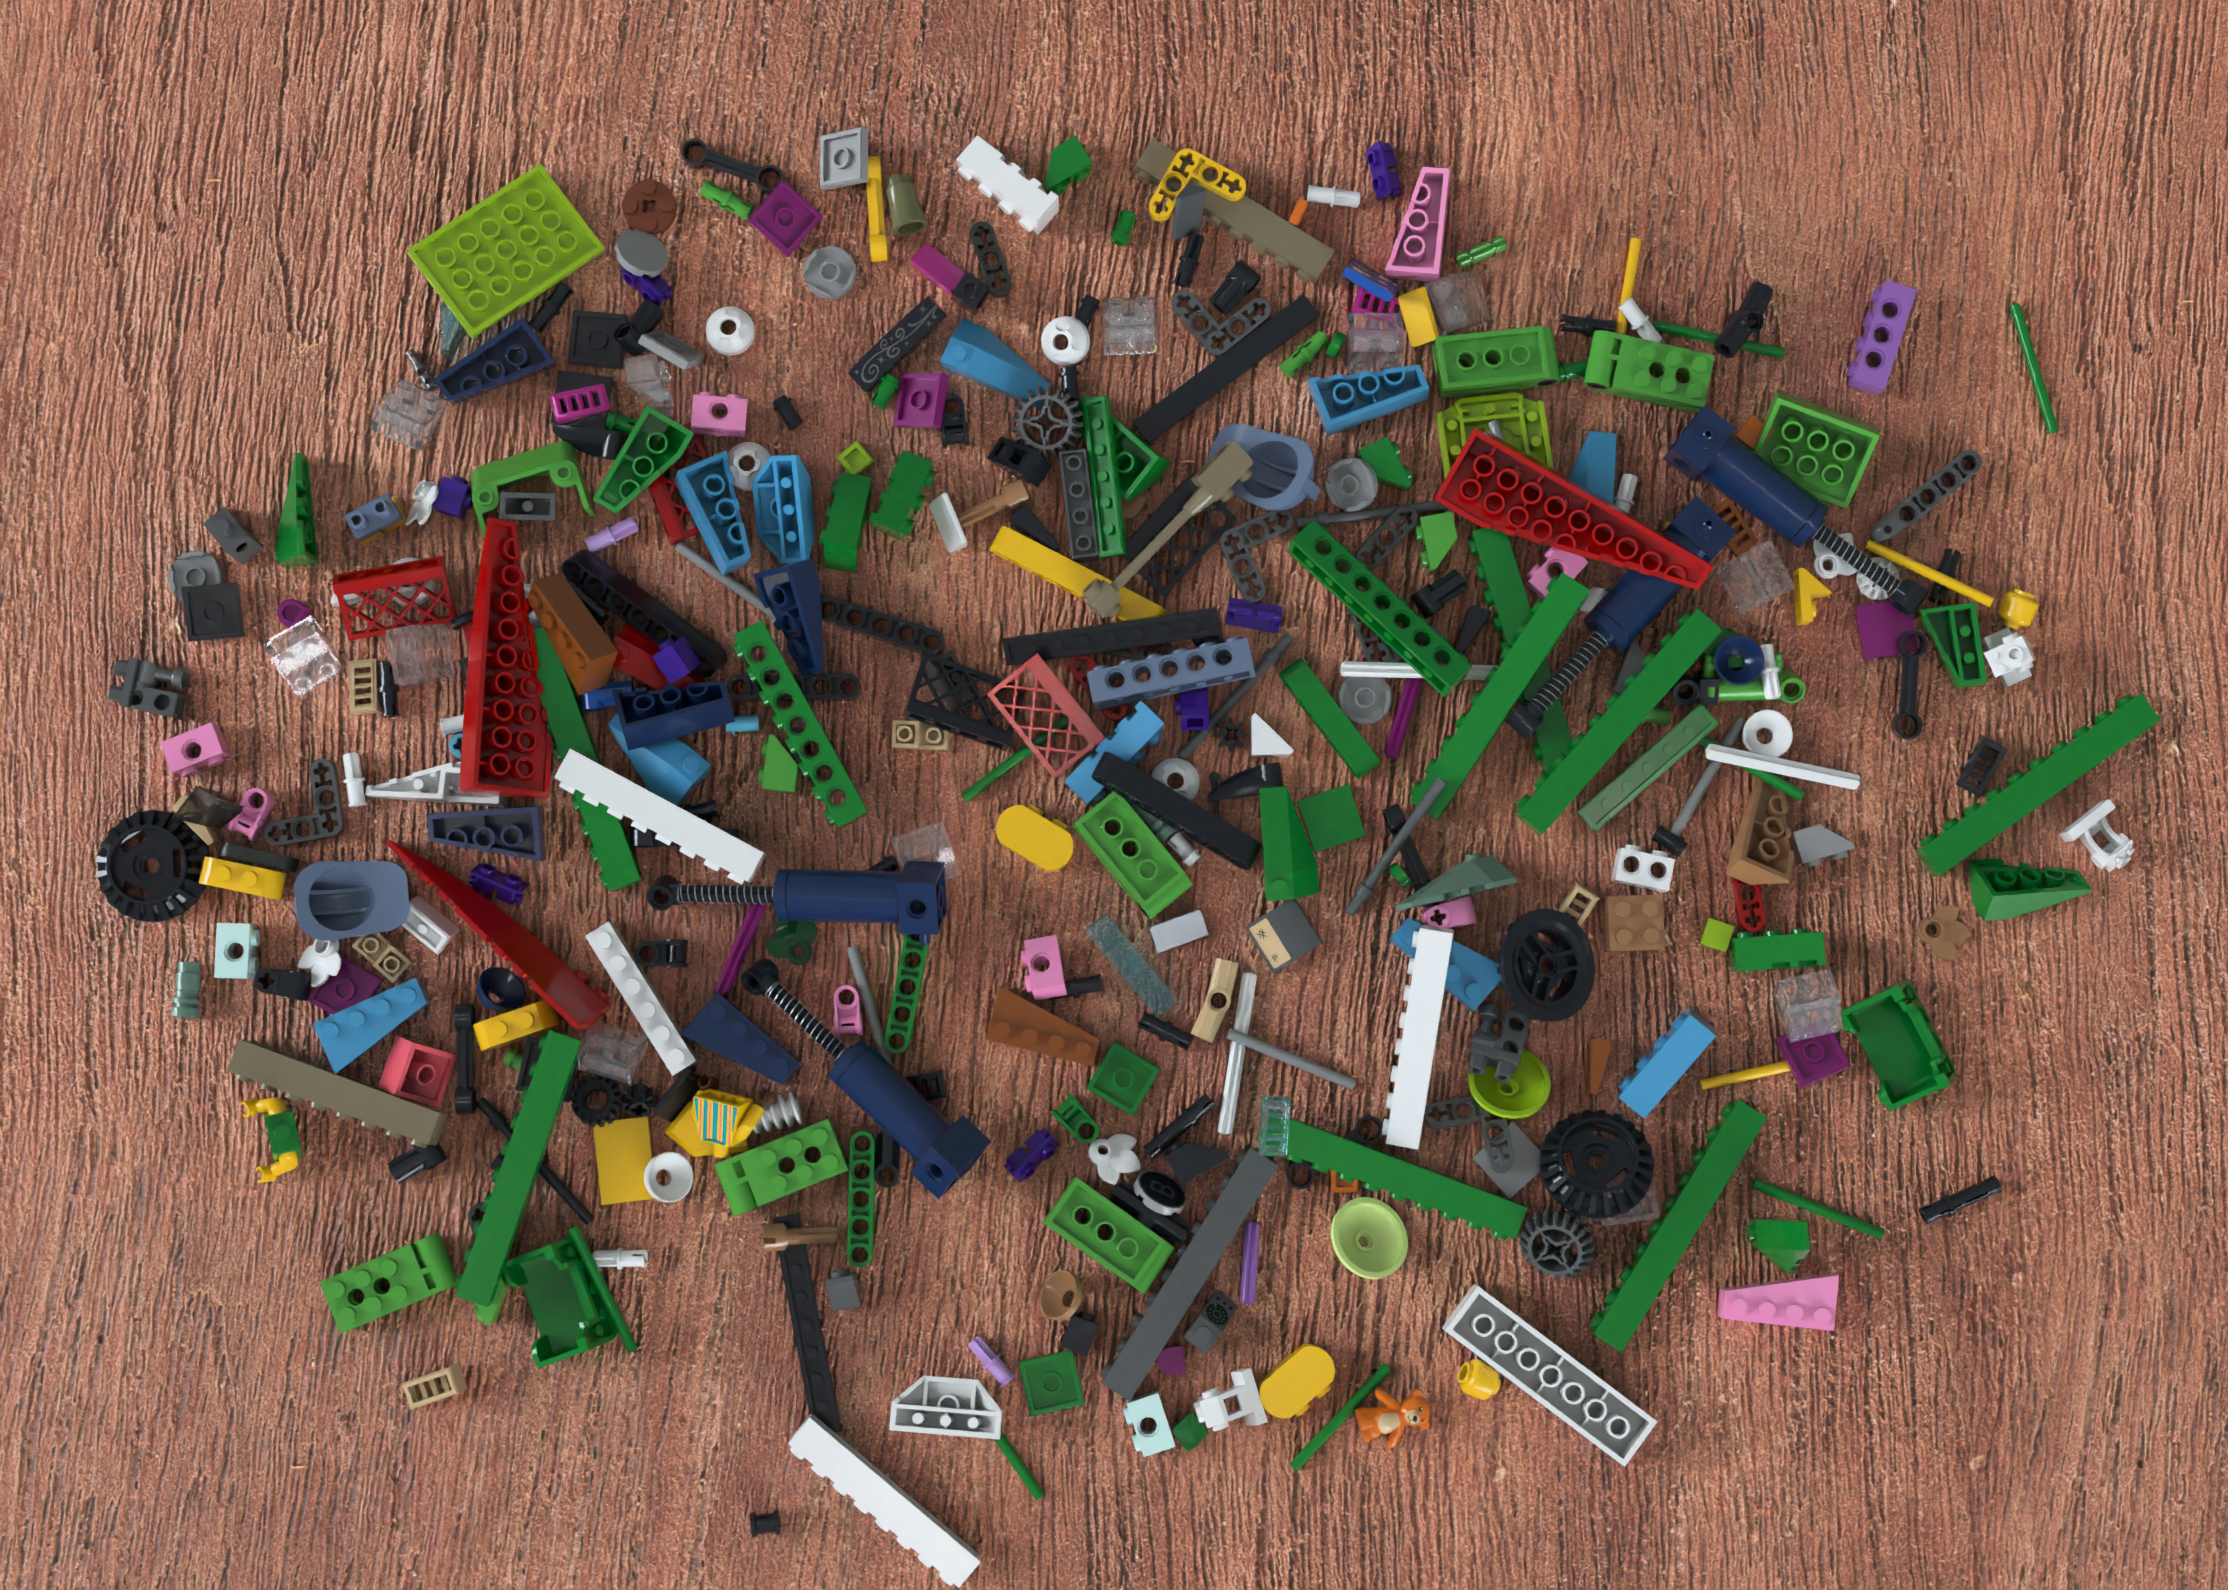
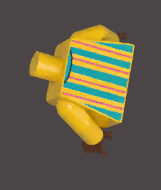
(725, 1116)

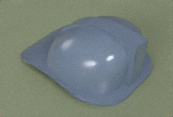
(1280, 468)
(350, 898)

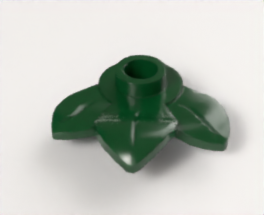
(788, 937)

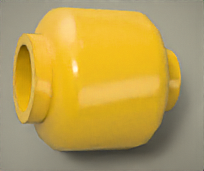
(2018, 608)
(1479, 1379)

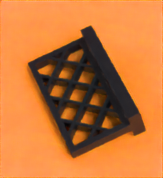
(1158, 519)
(951, 720)

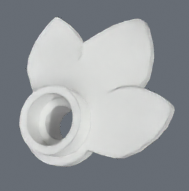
(424, 495)
(1837, 566)
(322, 960)
(1118, 1157)

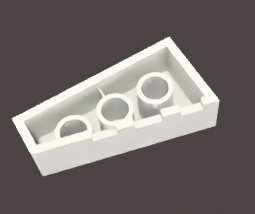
(1007, 185)

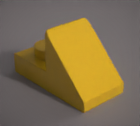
(1806, 588)

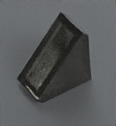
(208, 808)

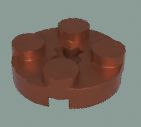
(649, 191)

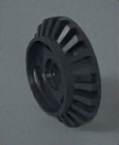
(169, 894)
(1568, 960)
(1587, 1191)

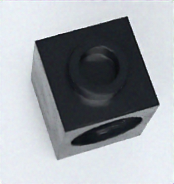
(970, 293)
(1080, 1333)

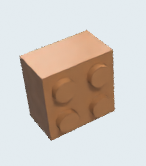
(1633, 923)

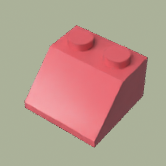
(417, 1071)

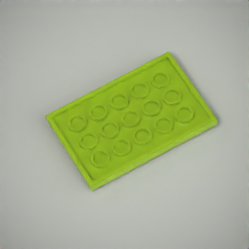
(505, 250)

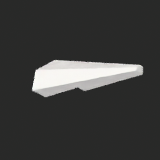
(433, 785)

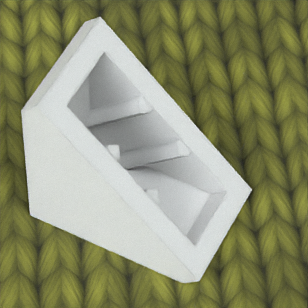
(1265, 741)

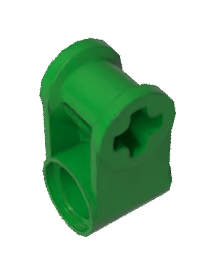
(1075, 1118)

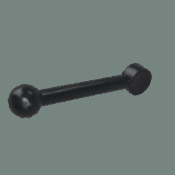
(1214, 778)

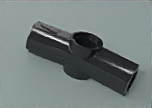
(1745, 320)
(1167, 1225)

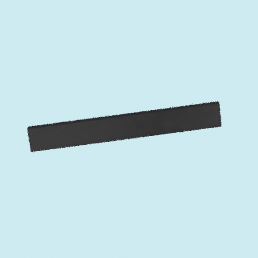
(1226, 369)
(1113, 636)
(808, 1329)

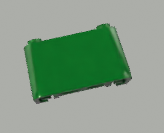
(1900, 1044)
(562, 1302)

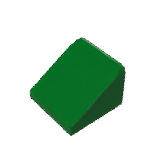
(1189, 1431)

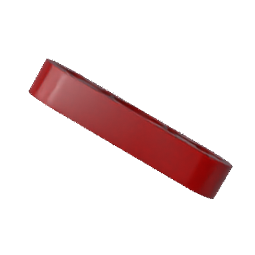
(1081, 675)
(1742, 914)

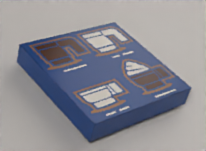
(1371, 280)

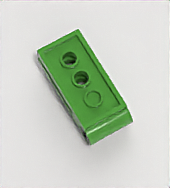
(1520, 358)
(1622, 364)
(1150, 875)
(758, 1174)
(1130, 1250)
(413, 1275)

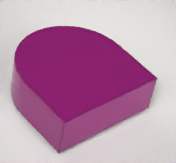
(292, 612)
(1172, 1360)

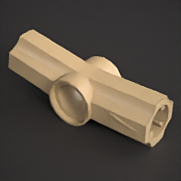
(1221, 982)

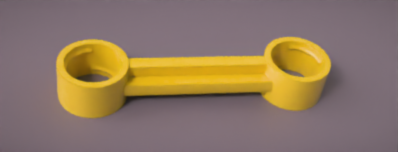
(876, 216)

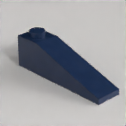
(795, 601)

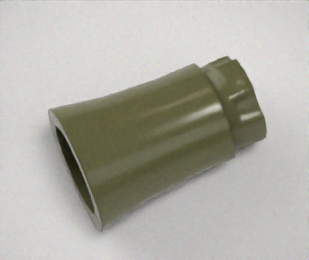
(904, 206)

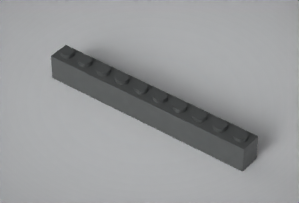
(1188, 1274)

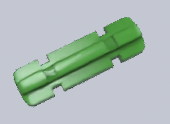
(1480, 251)

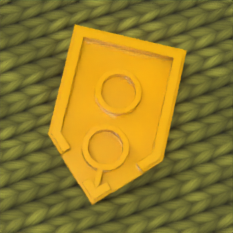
(684, 1133)

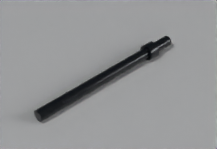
(499, 1121)

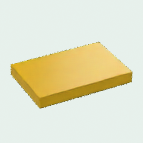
(621, 1159)

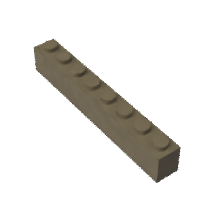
(1244, 219)
(337, 1092)

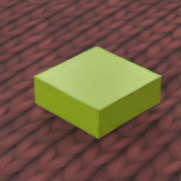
(855, 459)
(1716, 934)

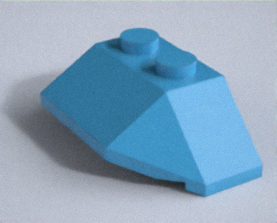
(784, 508)

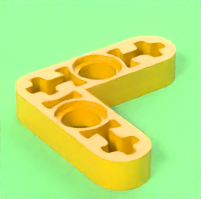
(1194, 173)

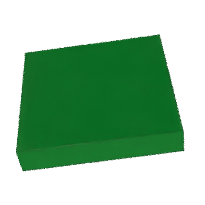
(1331, 818)
(1123, 1078)
(1051, 1382)

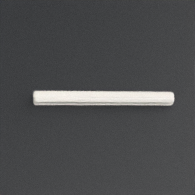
(1401, 670)
(1782, 766)
(1237, 1054)

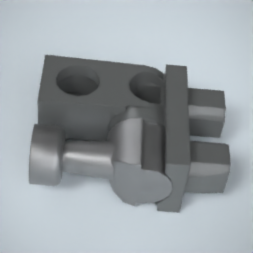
(141, 689)
(1495, 1050)

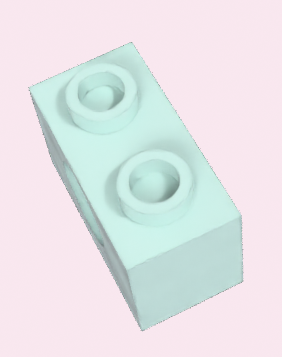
(227, 937)
(1149, 1441)

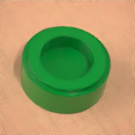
(1336, 345)
(1400, 875)

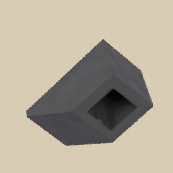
(843, 1289)

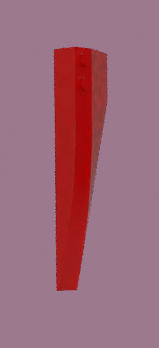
(1529, 500)
(504, 721)
(532, 958)

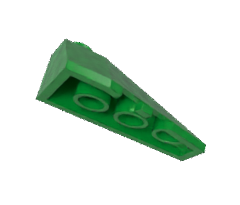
(647, 453)
(1137, 460)
(296, 529)
(1286, 853)
(2010, 891)
(1780, 1240)

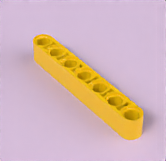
(1064, 572)

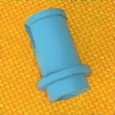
(743, 723)

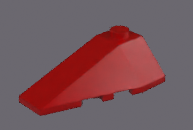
(636, 660)

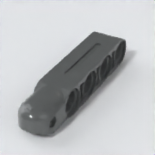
(1892, 523)

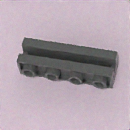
(1078, 506)

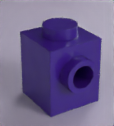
(453, 497)
(675, 659)
(1193, 709)

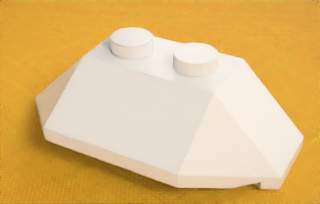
(947, 1408)

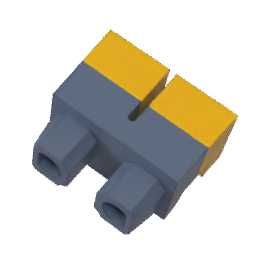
(372, 518)

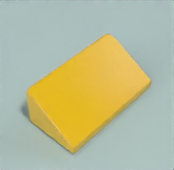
(1418, 317)

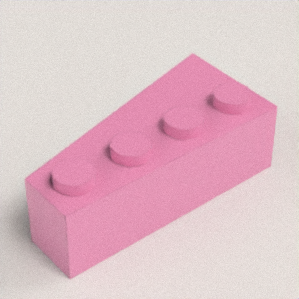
(1421, 236)
(1790, 1302)

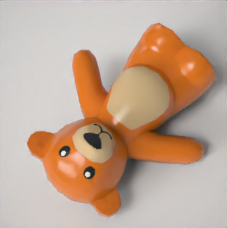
(1392, 1417)

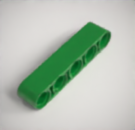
(1329, 718)
(910, 1001)
(861, 1212)

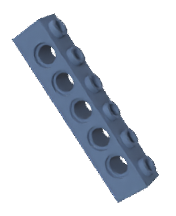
(1184, 680)

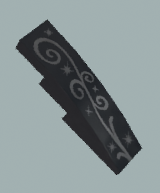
(897, 344)

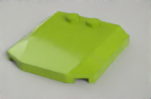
(1519, 418)

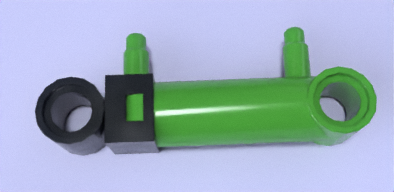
(1710, 688)

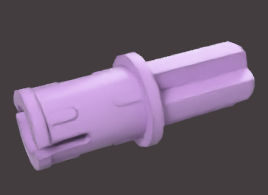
(612, 534)
(991, 1360)

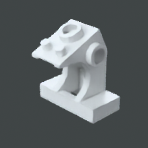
(2008, 656)
(2115, 853)
(1212, 1408)

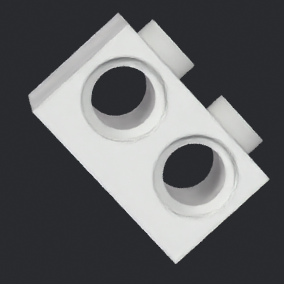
(1642, 875)

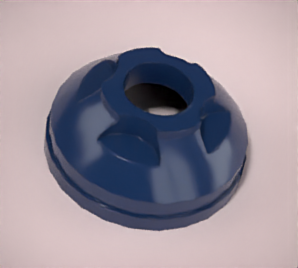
(1749, 652)
(504, 985)

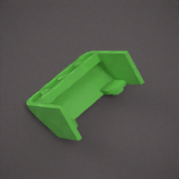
(555, 459)

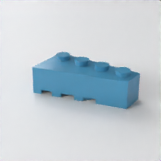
(1366, 396)
(715, 510)
(1126, 742)
(1468, 974)
(363, 1025)
(1666, 1062)

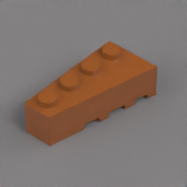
(573, 633)
(1034, 1029)

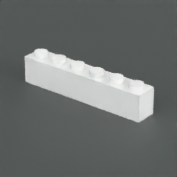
(642, 998)

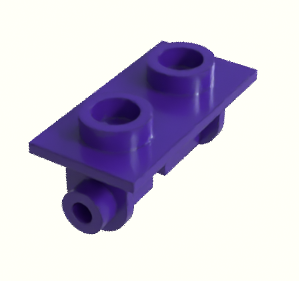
(1381, 158)
(651, 290)
(1253, 615)
(509, 886)
(1023, 1164)

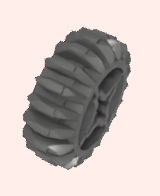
(1048, 409)
(1555, 1254)

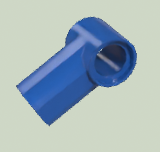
(603, 697)

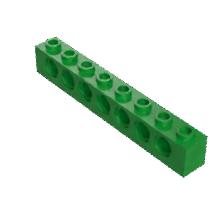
(1380, 621)
(757, 637)

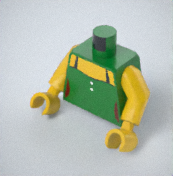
(281, 1134)

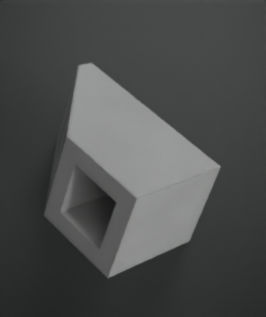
(1818, 842)

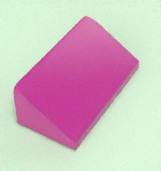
(937, 268)

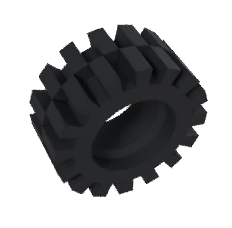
(581, 1094)

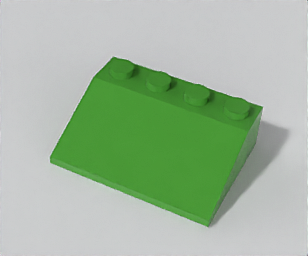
(1816, 447)

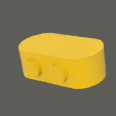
(1034, 837)
(242, 878)
(516, 1025)
(1297, 1381)

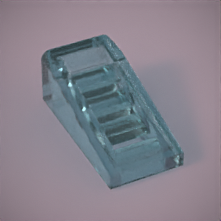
(1274, 1102)

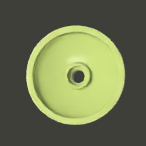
(1379, 1230)

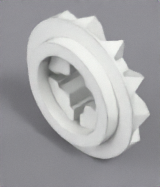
(1865, 585)

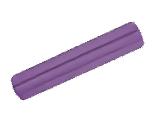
(1249, 1262)

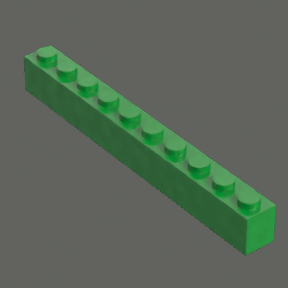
(1510, 609)
(1502, 692)
(1618, 721)
(571, 731)
(2037, 784)
(519, 1168)
(1402, 1179)
(1677, 1224)

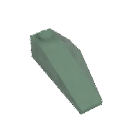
(1463, 879)

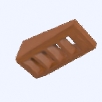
(1739, 521)
(1596, 1061)

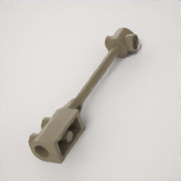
(1212, 483)

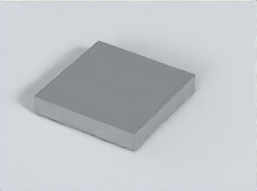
(844, 158)
(671, 349)
(1525, 1164)

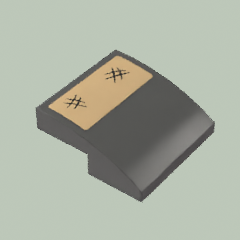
(1283, 935)

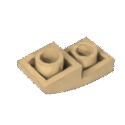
(919, 736)
(382, 955)

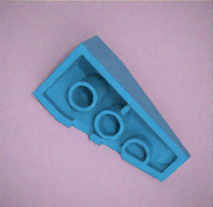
(987, 361)
(1596, 464)
(665, 767)

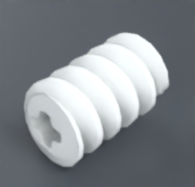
(780, 1112)

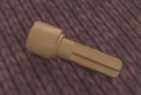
(1012, 497)
(778, 1236)

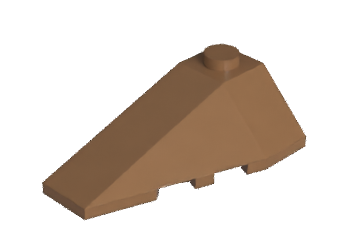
(1762, 841)

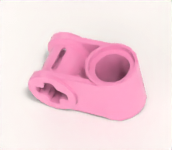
(252, 815)
(1454, 914)
(848, 1013)

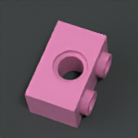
(731, 425)
(1567, 562)
(179, 749)
(1048, 982)

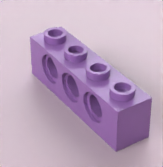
(1900, 301)

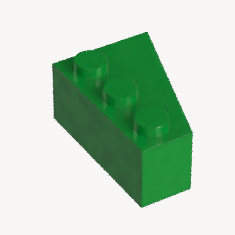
(903, 496)
(846, 521)
(1957, 642)
(1777, 950)

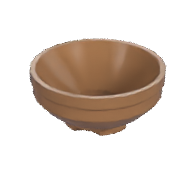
(1056, 1293)

